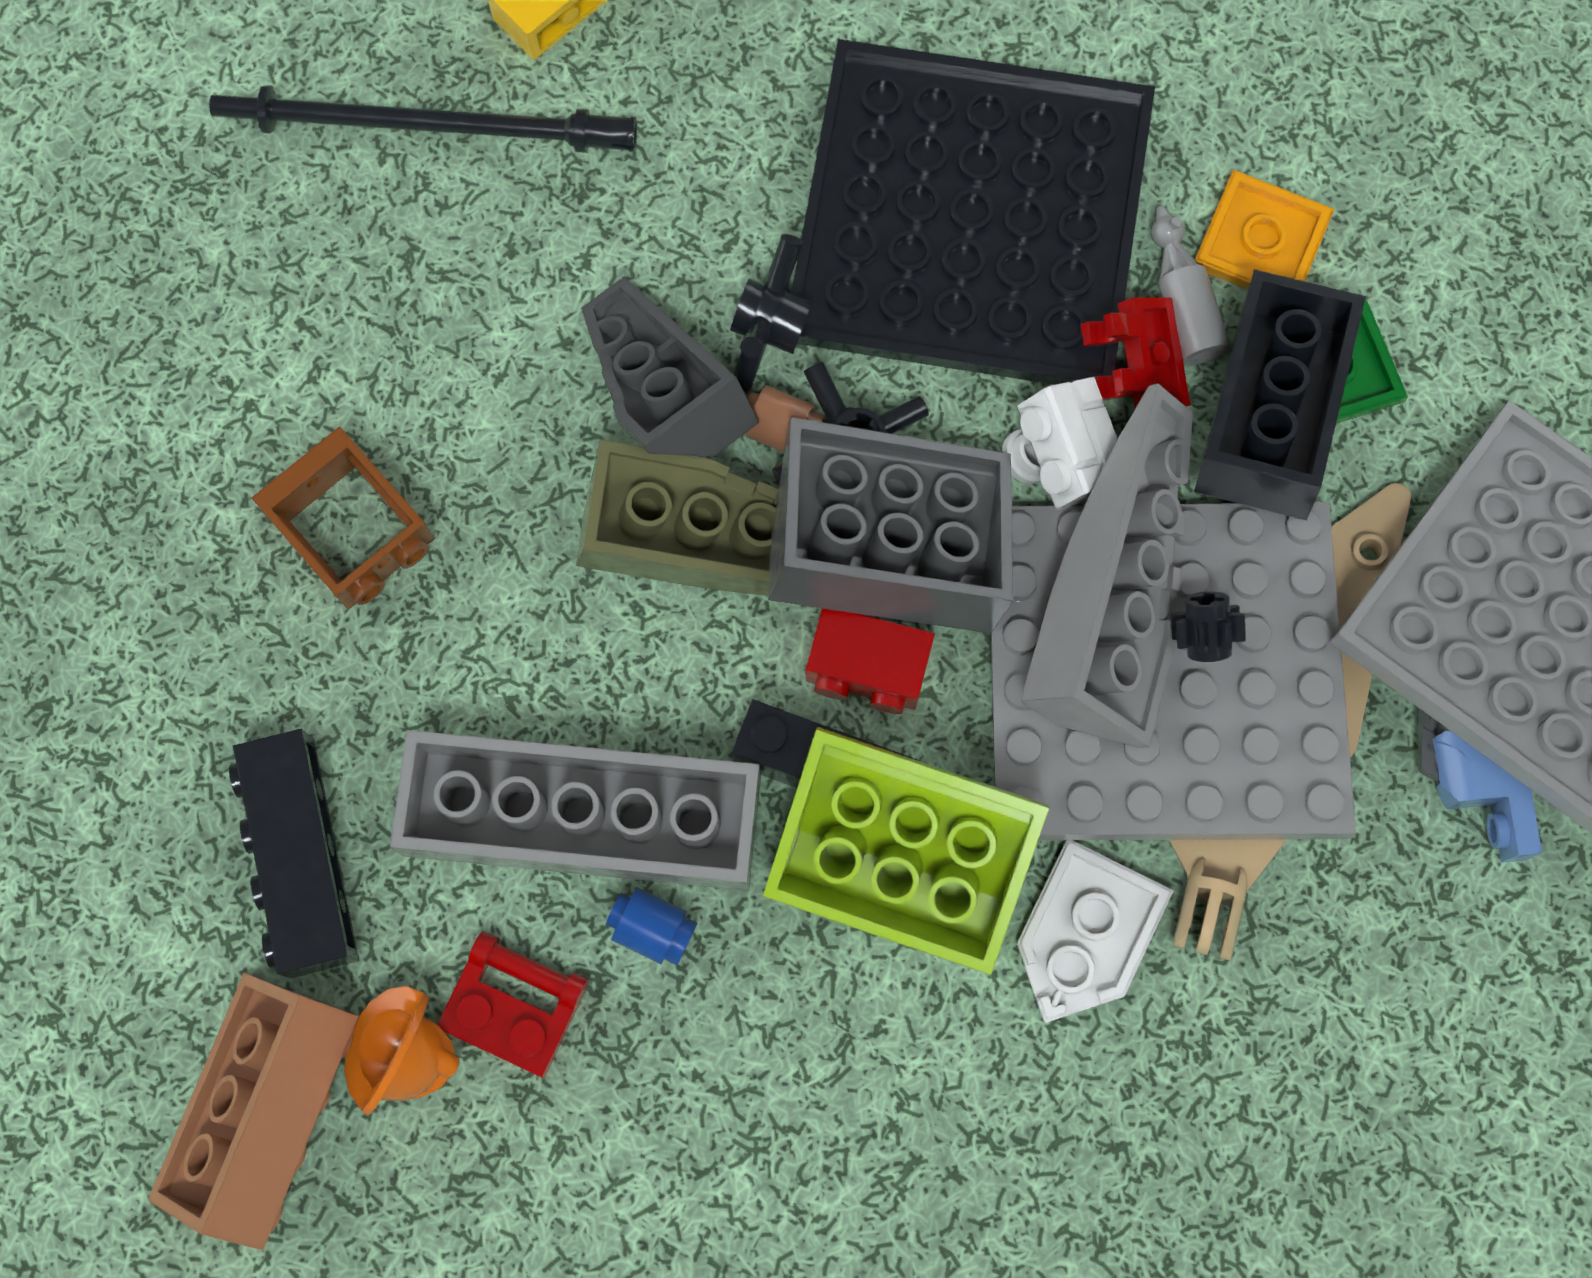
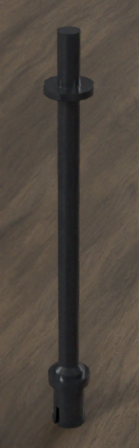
(578, 130)

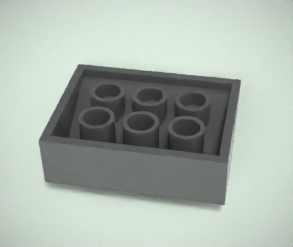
(893, 527)

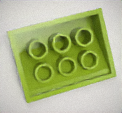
(905, 850)

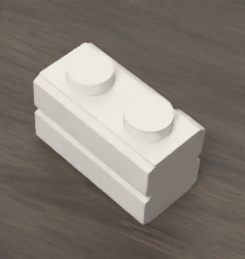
(1069, 438)

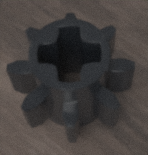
(1208, 626)

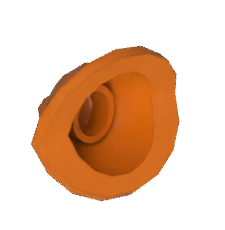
(397, 1051)

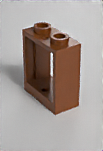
(314, 476)

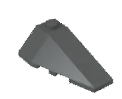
(662, 379)

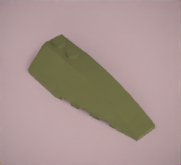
(677, 521)

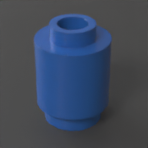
(651, 926)

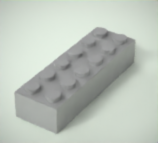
(576, 810)

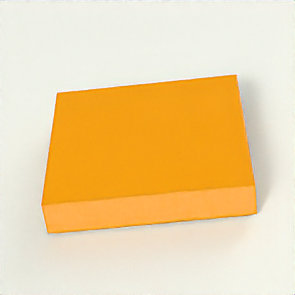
(1262, 231)

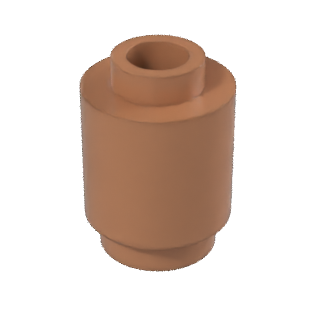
(773, 413)

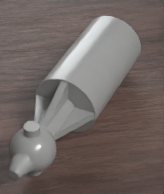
(1189, 286)

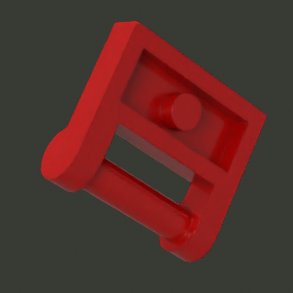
(503, 1023)

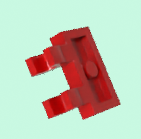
(1150, 347)

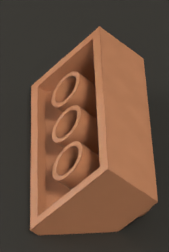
(252, 1112)

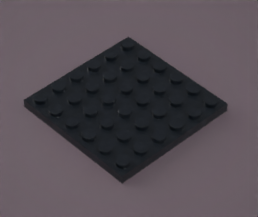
(971, 213)

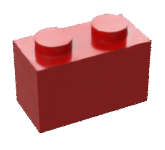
(868, 660)

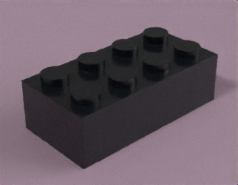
(1281, 395)

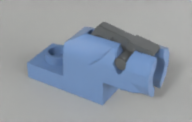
(1472, 780)

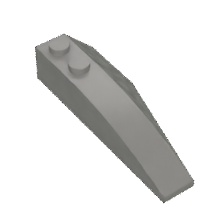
(1107, 616)

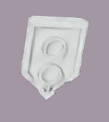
(1088, 931)

